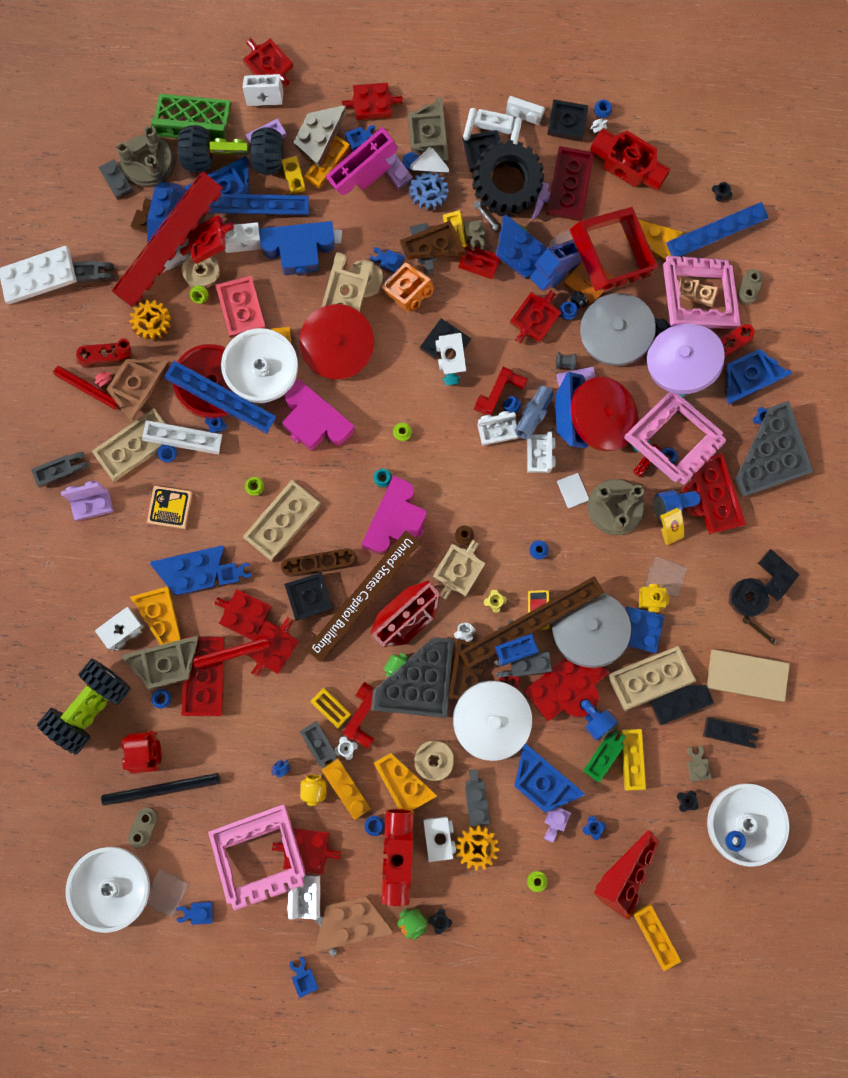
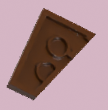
(433, 242)
(462, 677)

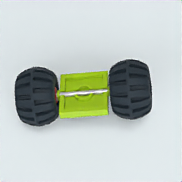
(197, 149)

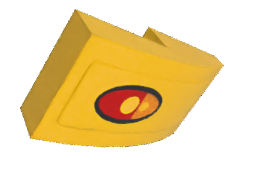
(672, 526)

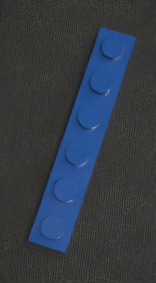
(260, 204)
(717, 230)
(220, 397)

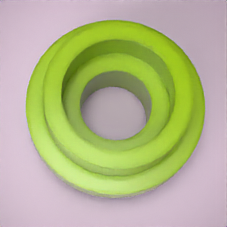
(196, 297)
(402, 437)
(254, 480)
(530, 881)

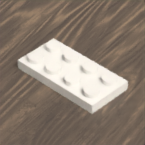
(37, 275)

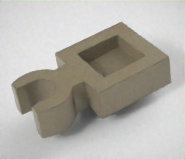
(475, 233)
(698, 767)

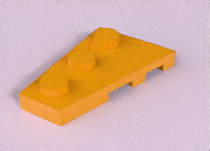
(657, 237)
(159, 614)
(402, 784)

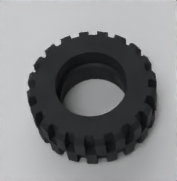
(512, 155)

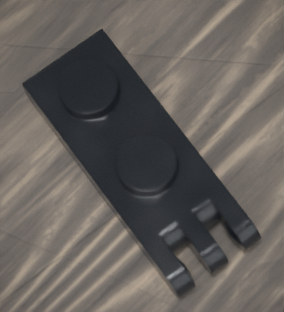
(729, 732)

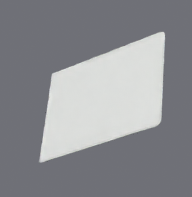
(572, 490)

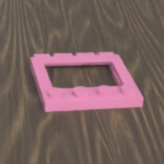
(701, 268)
(656, 419)
(248, 829)

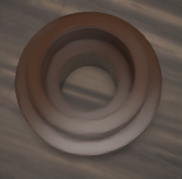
(460, 539)

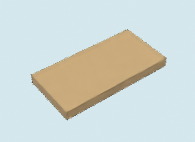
(126, 448)
(282, 520)
(747, 675)
(651, 678)

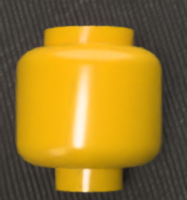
(313, 789)

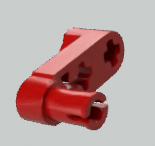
(738, 339)
(122, 352)
(487, 405)
(353, 730)

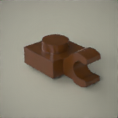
(140, 218)

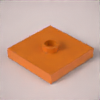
(580, 281)

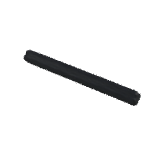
(160, 789)

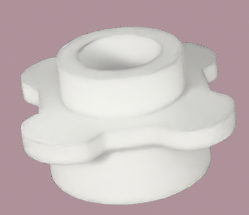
(598, 125)
(465, 632)
(346, 753)

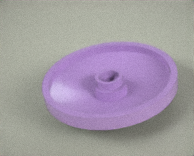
(685, 358)

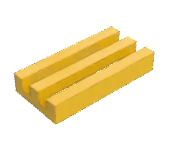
(319, 696)

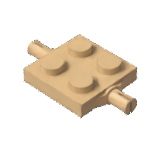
(458, 570)

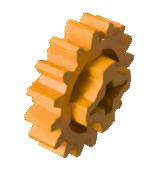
(142, 318)
(471, 853)

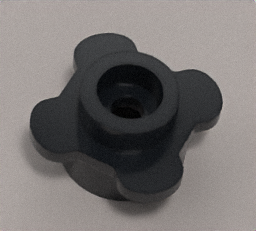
(725, 187)
(579, 299)
(691, 796)
(440, 927)

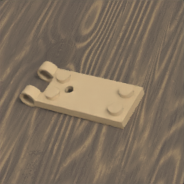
(343, 279)

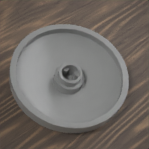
(617, 329)
(593, 632)

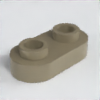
(750, 285)
(143, 828)

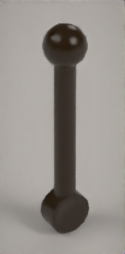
(746, 620)

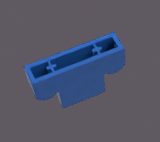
(298, 245)
(555, 264)

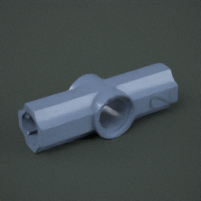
(534, 412)

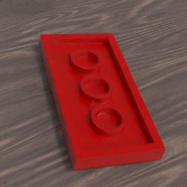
(204, 690)

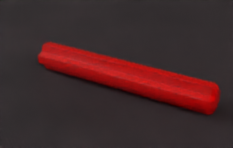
(85, 387)
(231, 652)

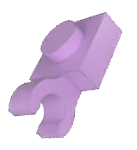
(556, 820)

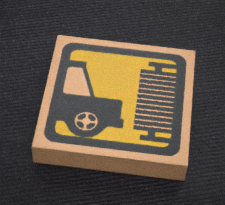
(169, 507)

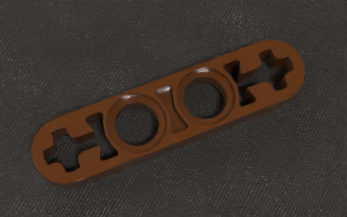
(318, 559)

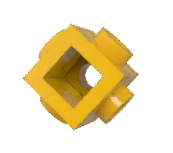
(647, 596)

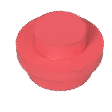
(103, 379)

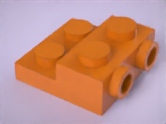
(408, 287)

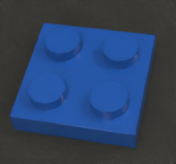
(644, 629)

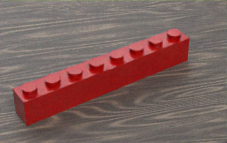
(167, 239)

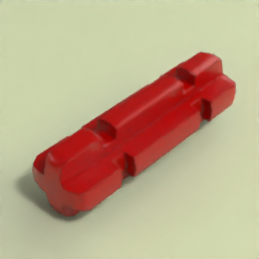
(644, 464)

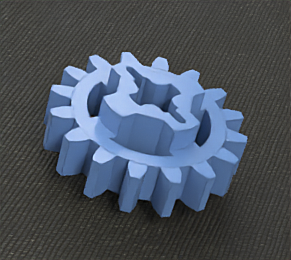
(428, 190)

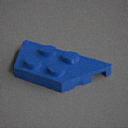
(232, 177)
(518, 248)
(751, 375)
(190, 571)
(543, 783)

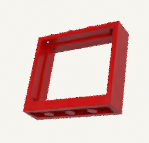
(636, 240)

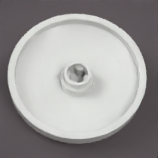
(259, 365)
(492, 720)
(756, 815)
(107, 889)

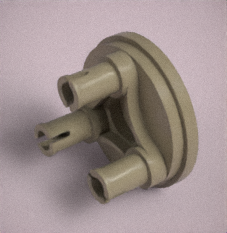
(146, 159)
(616, 506)

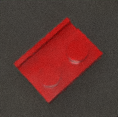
(479, 262)

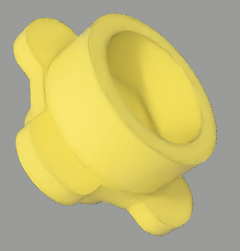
(490, 601)

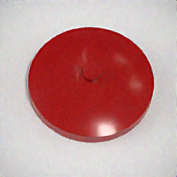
(336, 342)
(207, 362)
(603, 413)

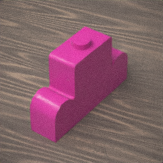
(364, 164)
(314, 418)
(394, 517)

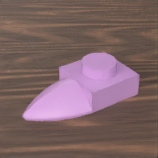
(543, 197)

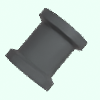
(565, 361)

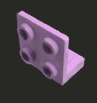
(88, 500)

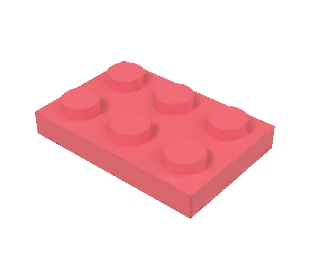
(240, 306)

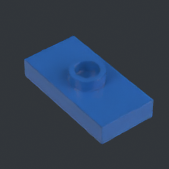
(516, 649)

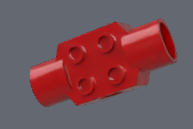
(630, 159)
(397, 872)

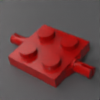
(268, 60)
(372, 101)
(207, 239)
(535, 317)
(244, 614)
(281, 647)
(312, 848)

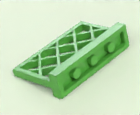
(171, 127)

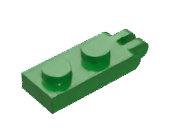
(605, 756)

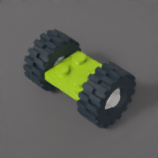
(68, 727)

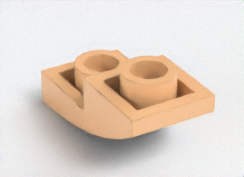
(696, 292)

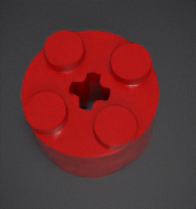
(141, 752)

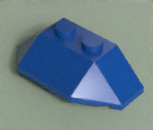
(164, 200)
(563, 409)

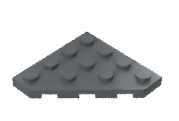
(775, 453)
(418, 684)

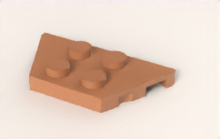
(135, 383)
(350, 923)

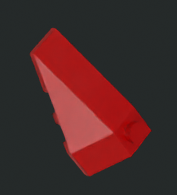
(622, 881)

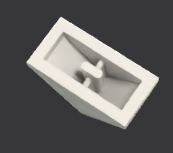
(429, 162)

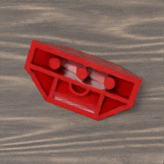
(406, 615)

